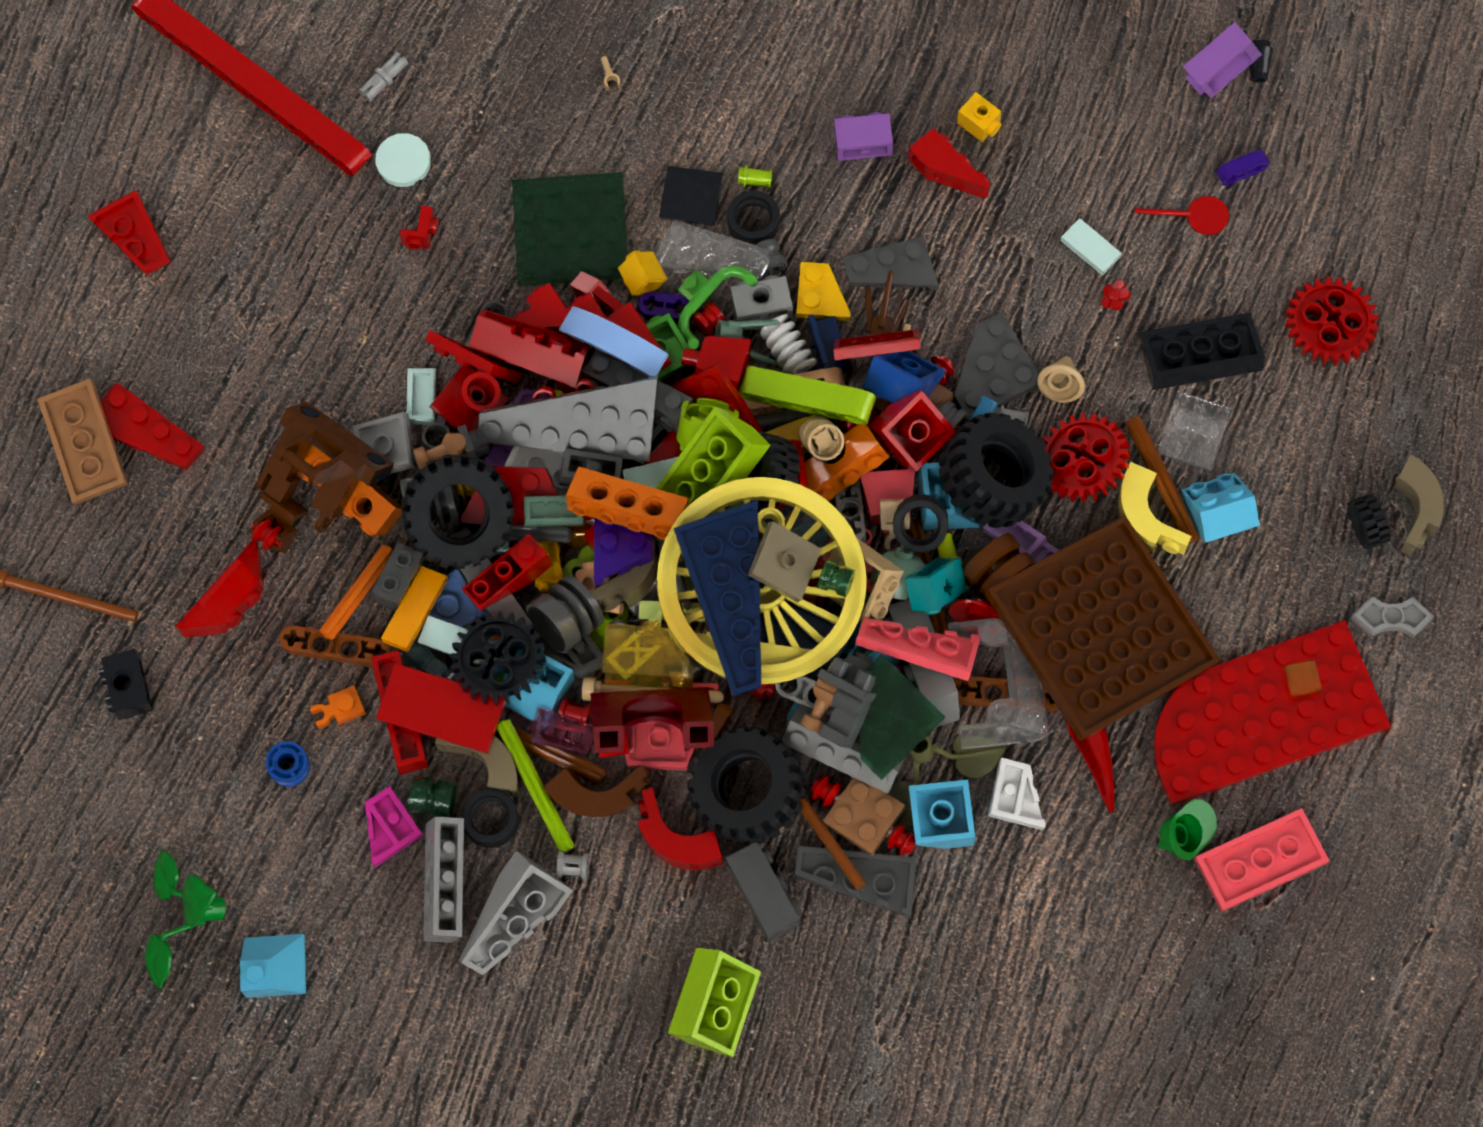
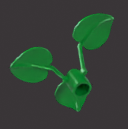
(198, 905)

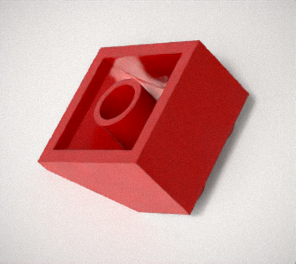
(912, 430)

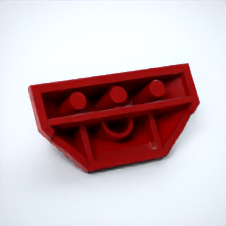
(227, 598)

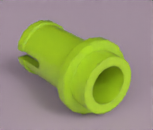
(754, 177)

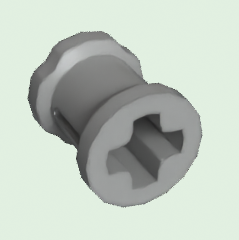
(582, 861)

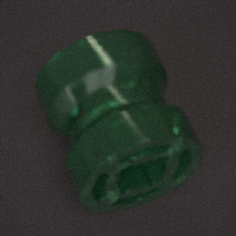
(836, 578)

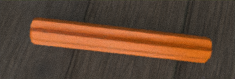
(356, 593)

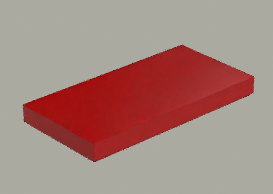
(439, 709)

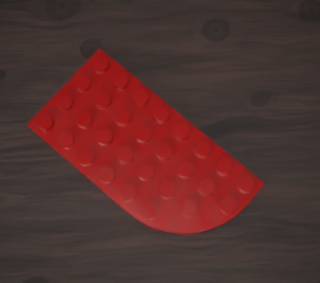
(1246, 723)

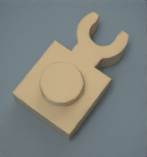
(887, 512)

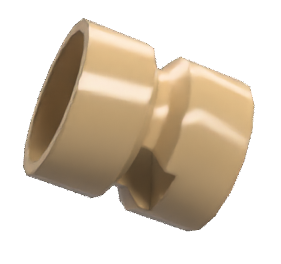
(821, 437)

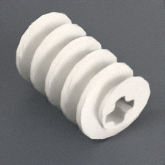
(786, 348)

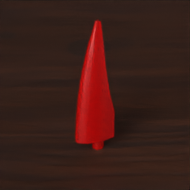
(1099, 761)

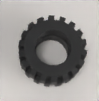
(778, 462)

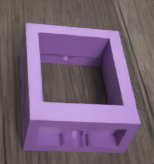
(1221, 61)

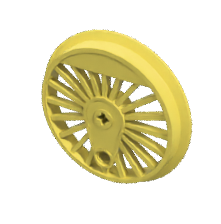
(777, 661)

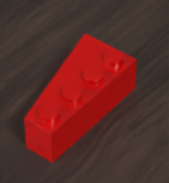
(529, 347)

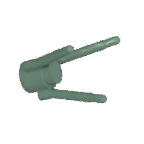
(734, 329)

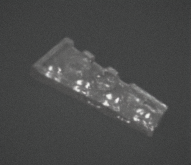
(695, 248)

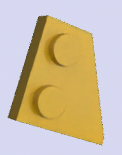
(820, 293)

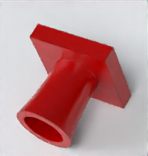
(456, 400)

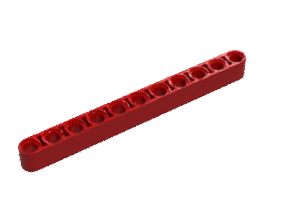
(254, 83)

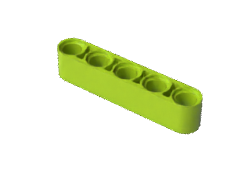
(807, 395)

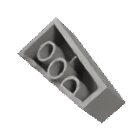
(934, 685)

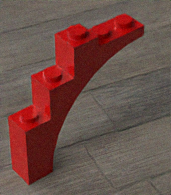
(550, 312)

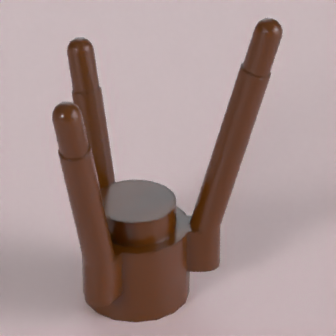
(882, 322)

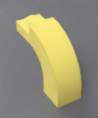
(1134, 505)

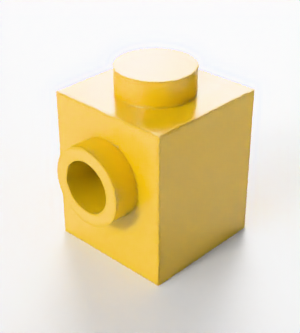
(979, 117)
(642, 272)

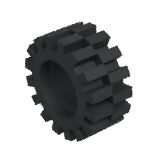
(1368, 521)

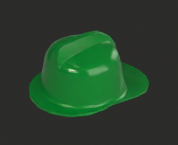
(1188, 829)

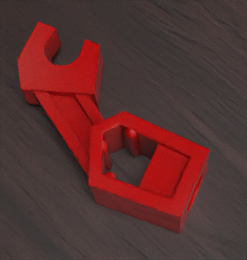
(586, 283)

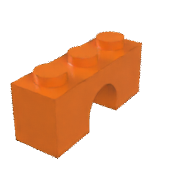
(861, 456)

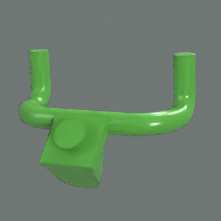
(699, 288)

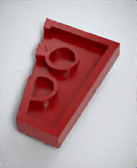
(133, 231)
(466, 357)

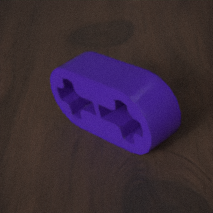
(1243, 167)
(664, 303)

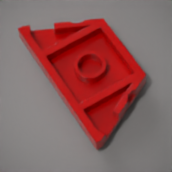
(521, 483)

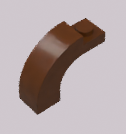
(579, 799)

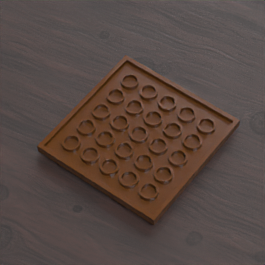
(1102, 628)

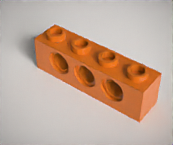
(619, 493)
(384, 509)

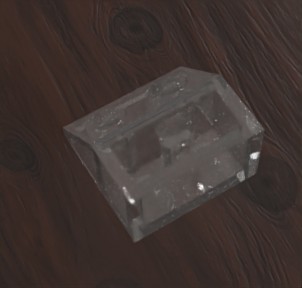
(1194, 431)

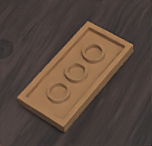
(82, 441)

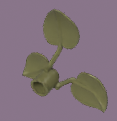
(970, 763)

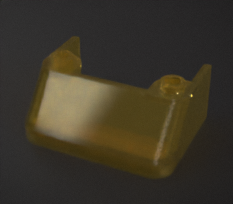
(644, 657)

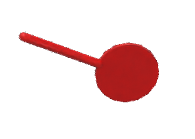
(1205, 214)

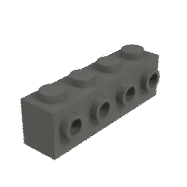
(608, 371)

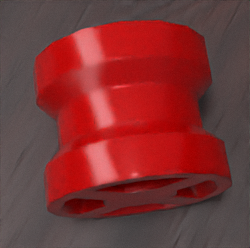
(707, 319)

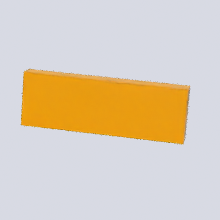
(414, 609)

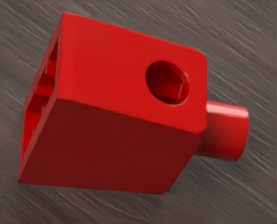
(730, 352)

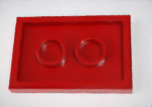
(876, 344)

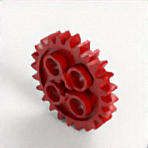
(1352, 309)
(1096, 437)

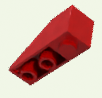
(943, 164)
(508, 573)

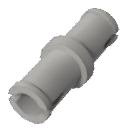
(383, 76)

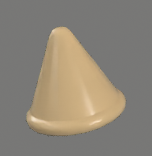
(1061, 381)

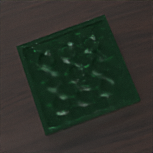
(569, 227)

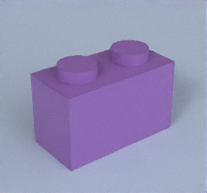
(863, 136)

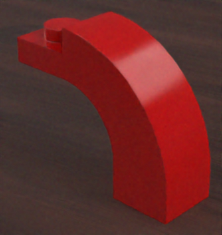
(680, 851)

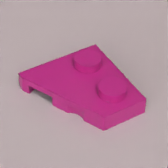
(388, 826)

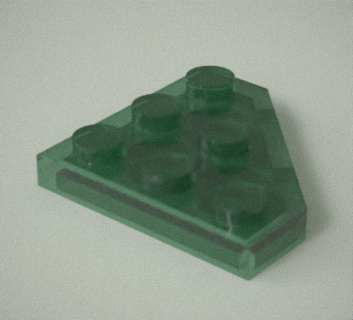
(895, 720)

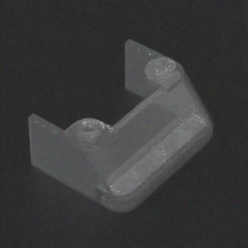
(1011, 719)

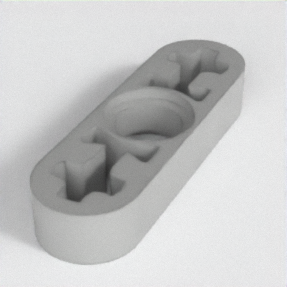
(856, 502)

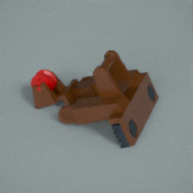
(350, 462)

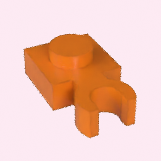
(343, 706)

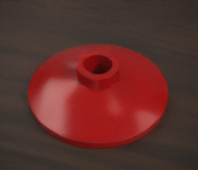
(971, 610)

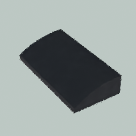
(1202, 351)

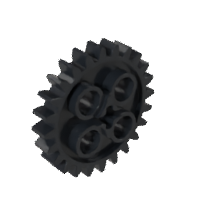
(520, 669)

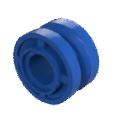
(294, 775)

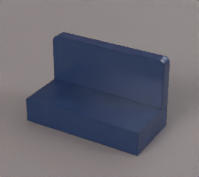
(823, 336)

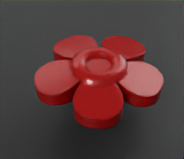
(1115, 295)

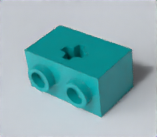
(936, 585)

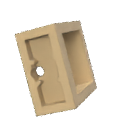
(884, 588)

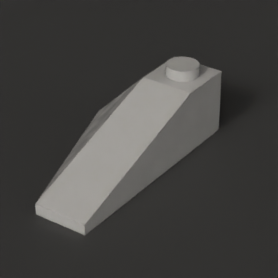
(517, 904)

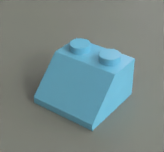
(942, 814)

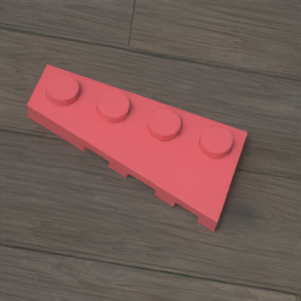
(931, 650)

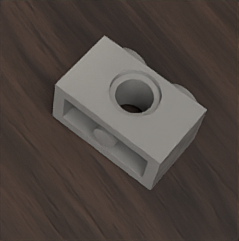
(773, 288)

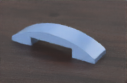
(614, 341)

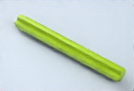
(535, 786)

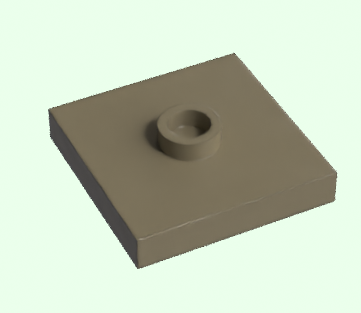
(784, 561)

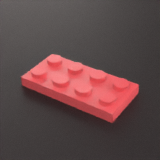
(1261, 860)

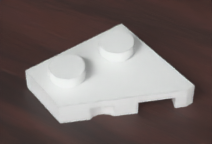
(1014, 795)

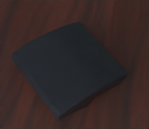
(691, 195)

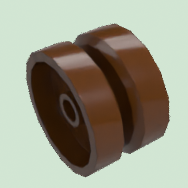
(996, 563)

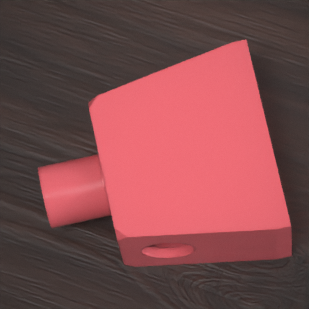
(885, 485)

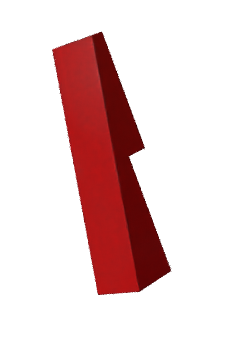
(405, 743)

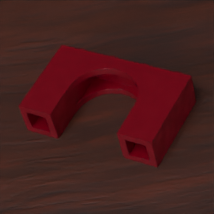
(681, 707)

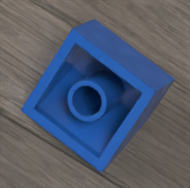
(901, 374)

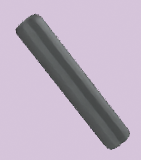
(541, 534)

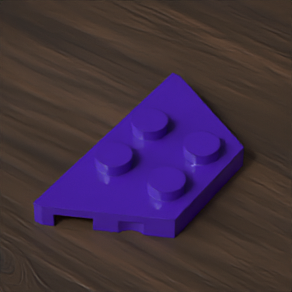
(619, 549)

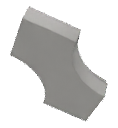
(1405, 617)

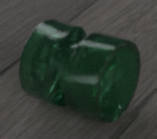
(432, 797)

